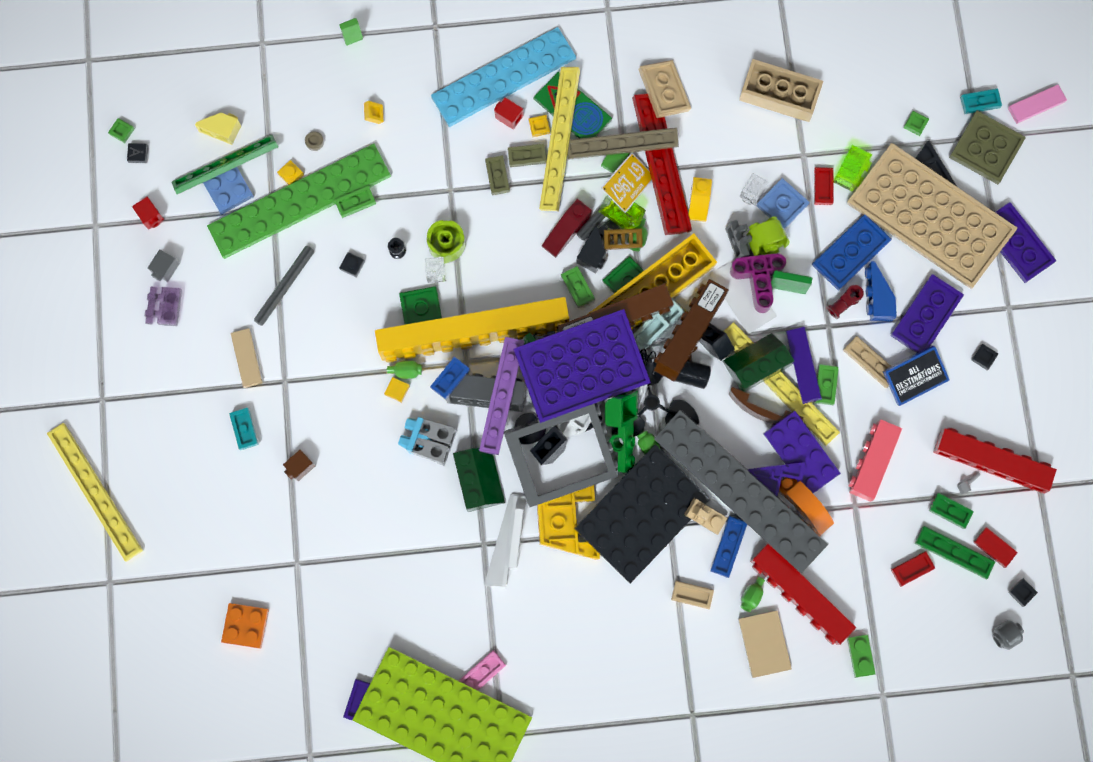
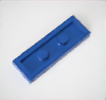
(728, 547)

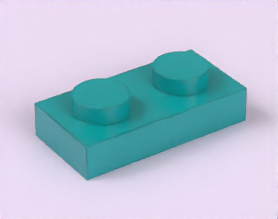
(981, 101)
(243, 429)

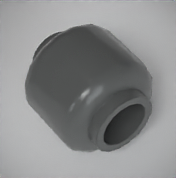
(1008, 634)

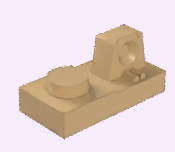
(705, 516)

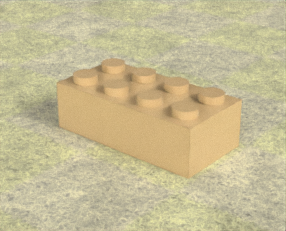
(781, 90)

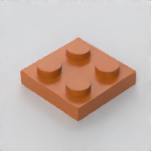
(244, 625)

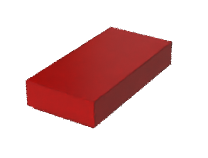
(823, 186)
(995, 547)
(913, 569)

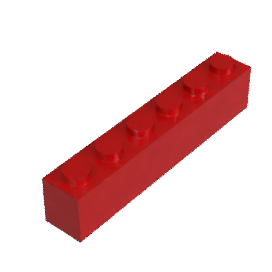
(995, 461)
(803, 595)

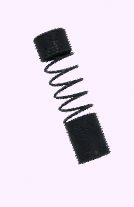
(691, 374)

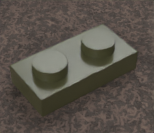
(526, 155)
(497, 175)

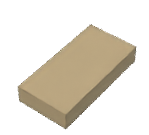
(692, 595)

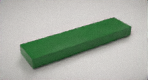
(955, 552)

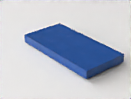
(851, 252)

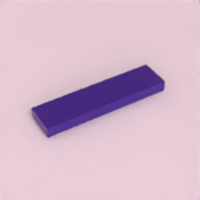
(803, 365)

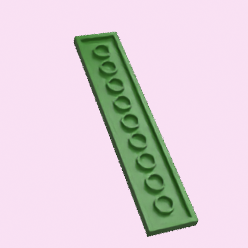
(297, 201)

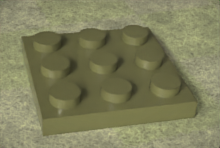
(987, 147)

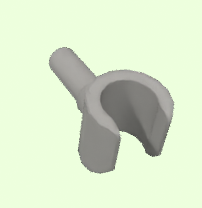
(964, 486)

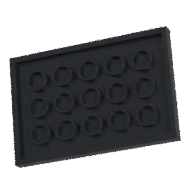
(640, 514)

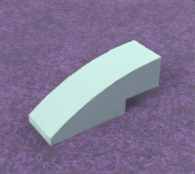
(655, 328)

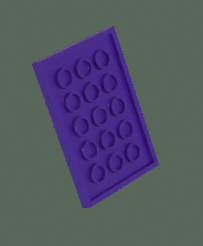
(581, 366)

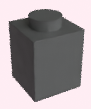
(163, 266)

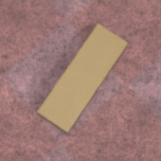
(246, 358)
(868, 360)

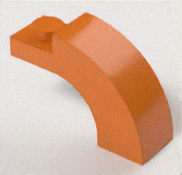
(807, 504)

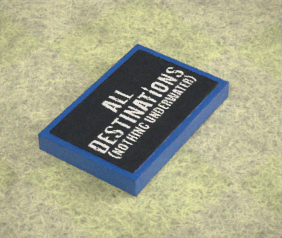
(916, 375)

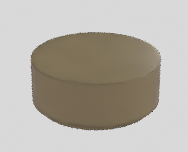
(314, 141)

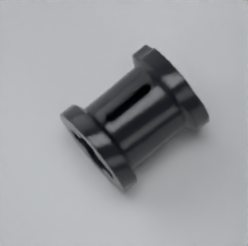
(401, 250)

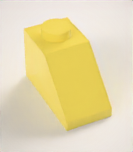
(220, 127)

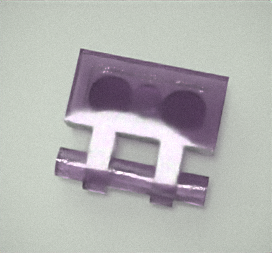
(168, 307)

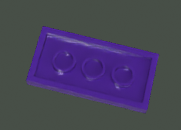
(1024, 248)
(927, 314)
(796, 445)

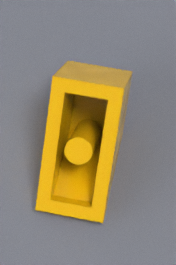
(699, 199)

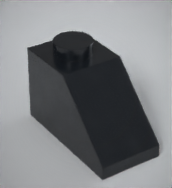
(593, 253)
(716, 342)
(550, 446)

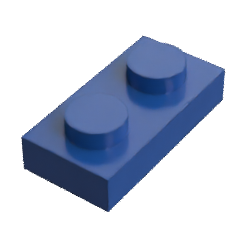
(450, 378)

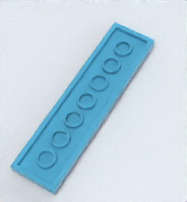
(503, 77)

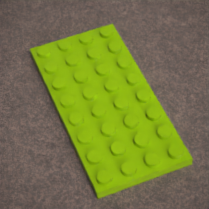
(438, 714)

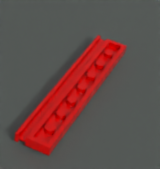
(663, 172)

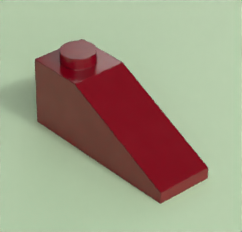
(567, 227)

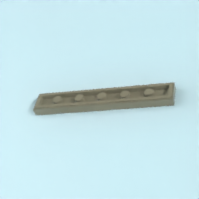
(623, 143)

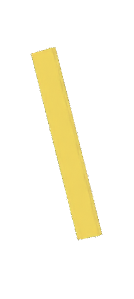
(559, 139)
(789, 393)
(95, 492)

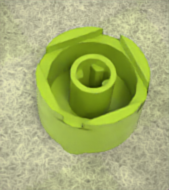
(446, 231)
(767, 237)

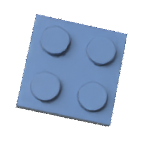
(228, 190)
(783, 203)

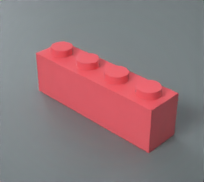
(875, 460)

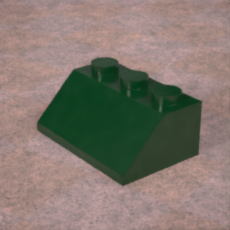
(758, 362)
(478, 479)

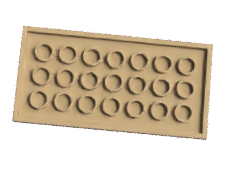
(932, 216)

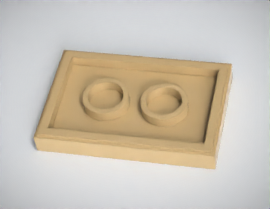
(664, 88)
(764, 644)

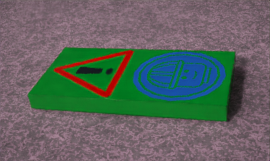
(588, 117)

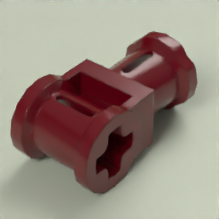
(845, 301)

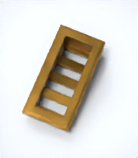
(607, 233)

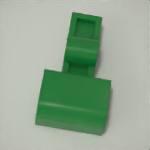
(621, 413)

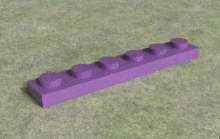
(501, 398)

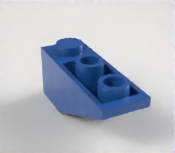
(881, 298)

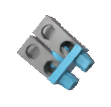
(422, 439)

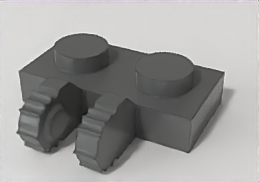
(738, 242)

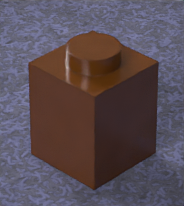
(298, 466)

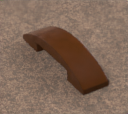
(741, 398)

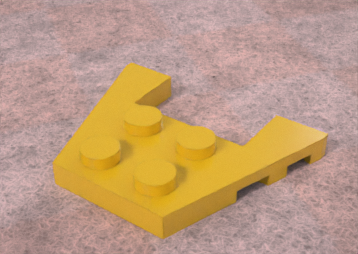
(558, 520)

